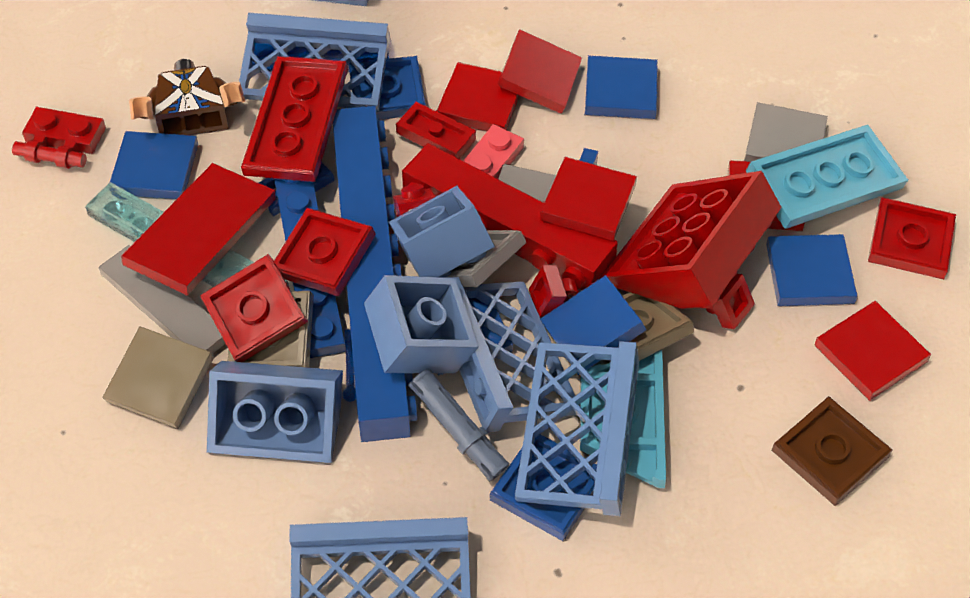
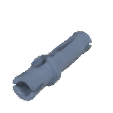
(464, 431)

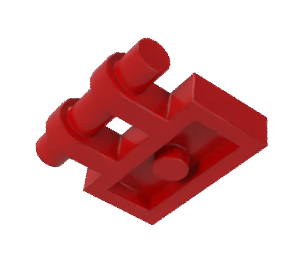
(64, 131)

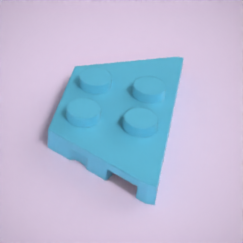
(647, 436)

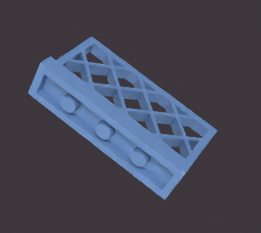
(318, 34)
(483, 380)
(613, 439)
(380, 538)

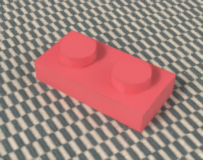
(495, 150)

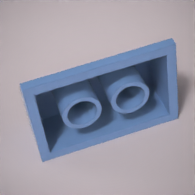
(273, 411)

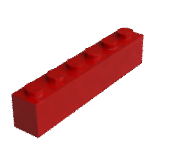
(507, 208)

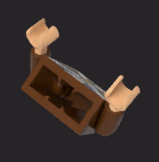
(188, 100)

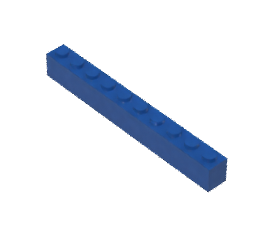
(380, 396)

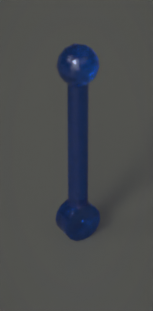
(349, 392)

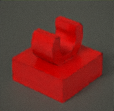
(549, 290)
(733, 303)

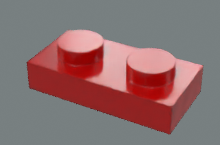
(429, 126)

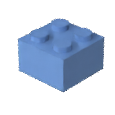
(442, 234)
(420, 324)

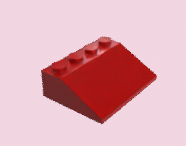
(695, 240)

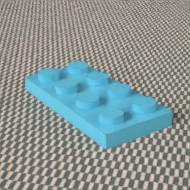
(830, 175)

